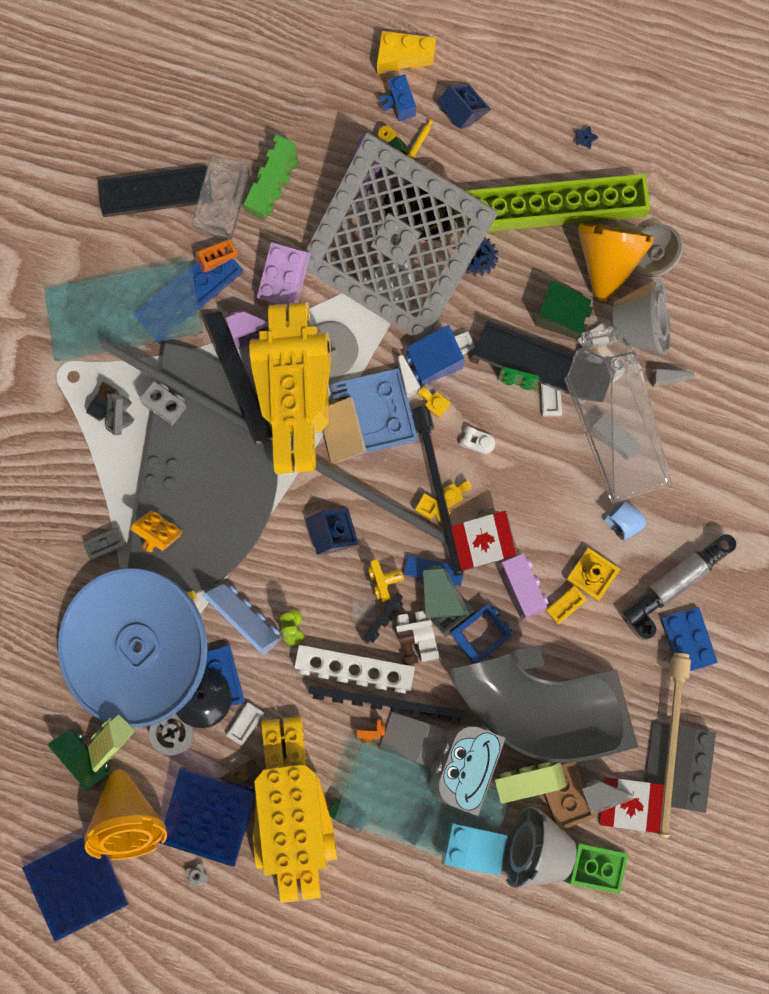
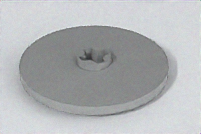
(344, 348)

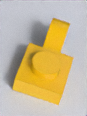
(436, 403)
(454, 494)

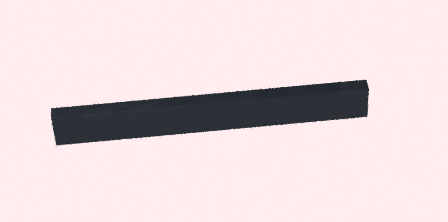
(237, 377)

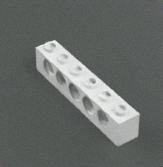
(306, 654)

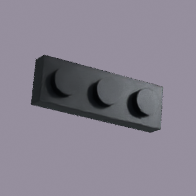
(383, 619)

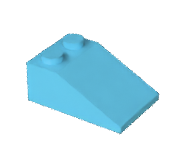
(474, 849)

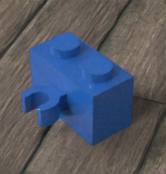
(400, 98)

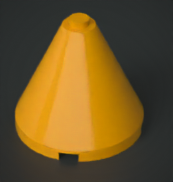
(611, 256)
(123, 821)

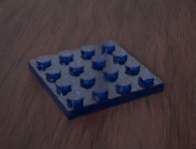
(208, 816)
(74, 888)

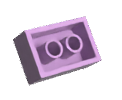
(283, 274)
(523, 586)

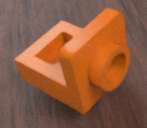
(369, 736)

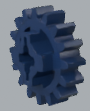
(488, 258)

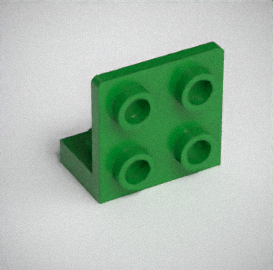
(524, 380)

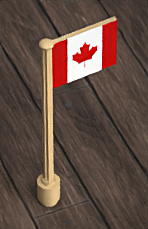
(651, 801)

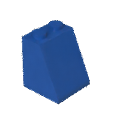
(435, 356)

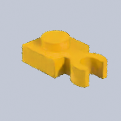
(428, 508)

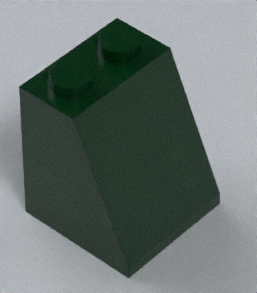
(564, 311)

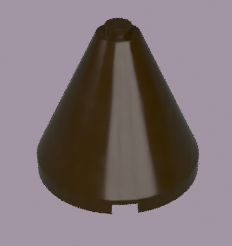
(439, 169)

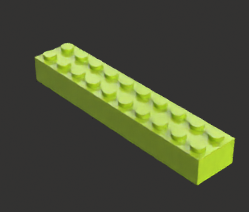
(566, 202)

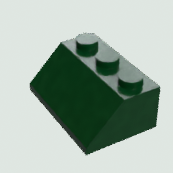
(75, 756)

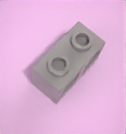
(160, 406)

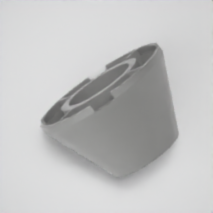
(644, 318)
(537, 851)

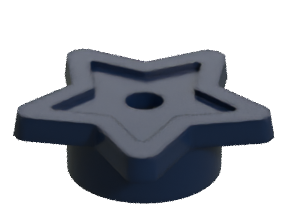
(585, 142)

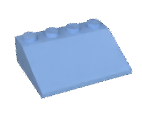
(242, 618)

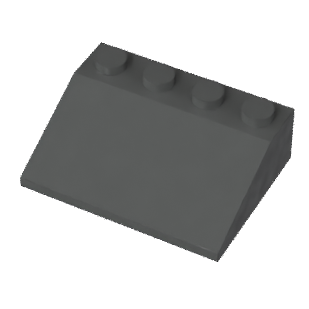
(692, 765)

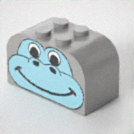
(465, 767)

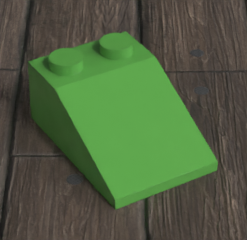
(598, 868)

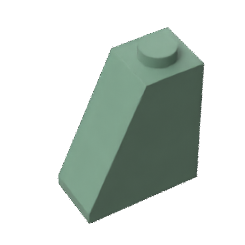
(441, 594)

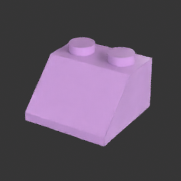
(245, 327)

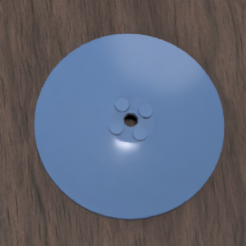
(101, 655)

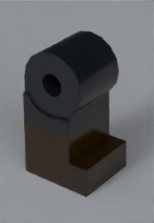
(98, 405)

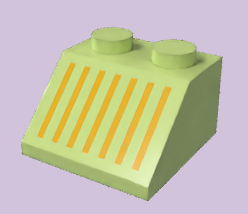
(108, 741)

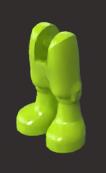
(289, 630)

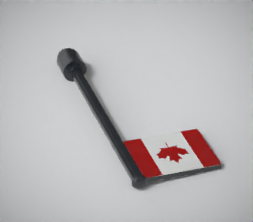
(474, 541)

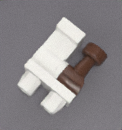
(417, 633)

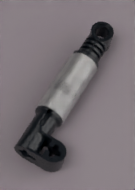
(672, 583)

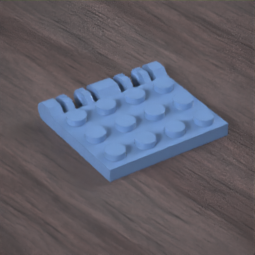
(380, 408)

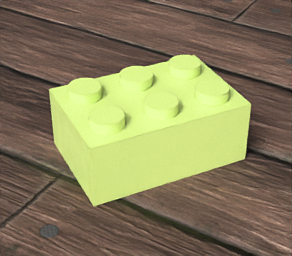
(530, 781)

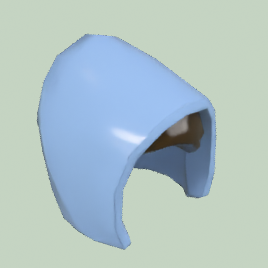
(626, 520)

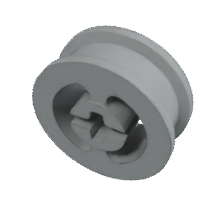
(179, 747)

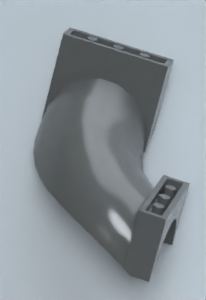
(546, 717)

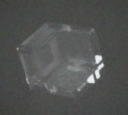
(363, 611)

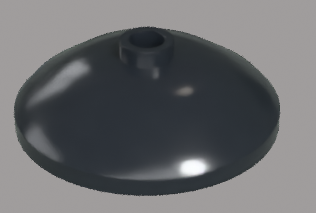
(213, 707)

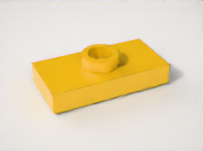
(566, 605)

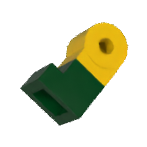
(392, 138)

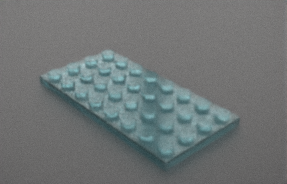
(123, 310)
(395, 802)

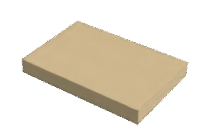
(343, 432)

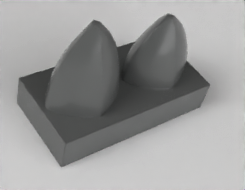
(114, 418)

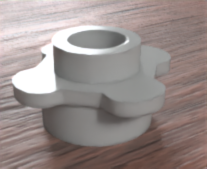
(202, 878)

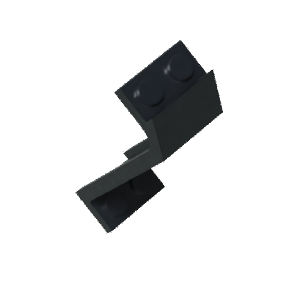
(518, 352)

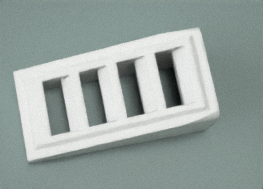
(410, 383)

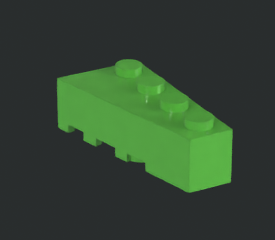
(272, 178)

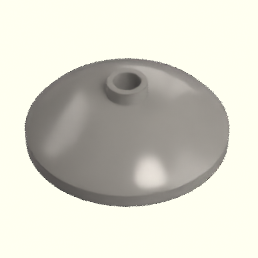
(665, 242)

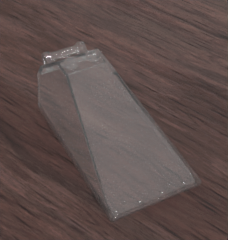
(617, 416)

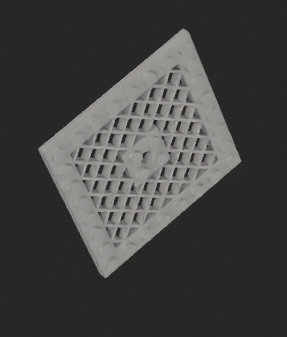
(481, 217)

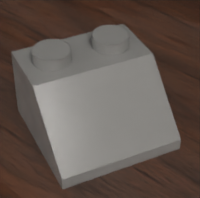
(603, 796)

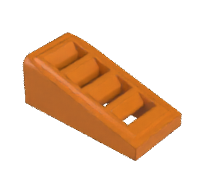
(211, 264)

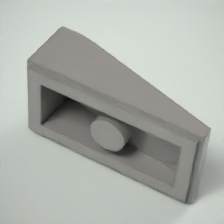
(665, 376)

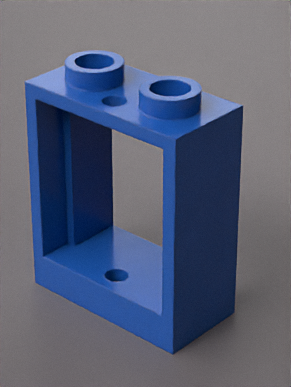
(493, 614)

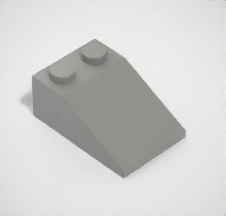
(412, 739)

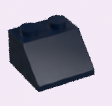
(463, 105)
(332, 531)

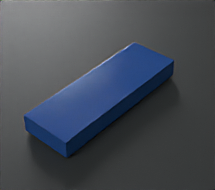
(415, 568)

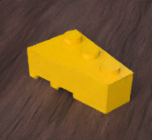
(404, 51)

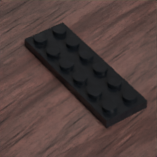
(151, 191)

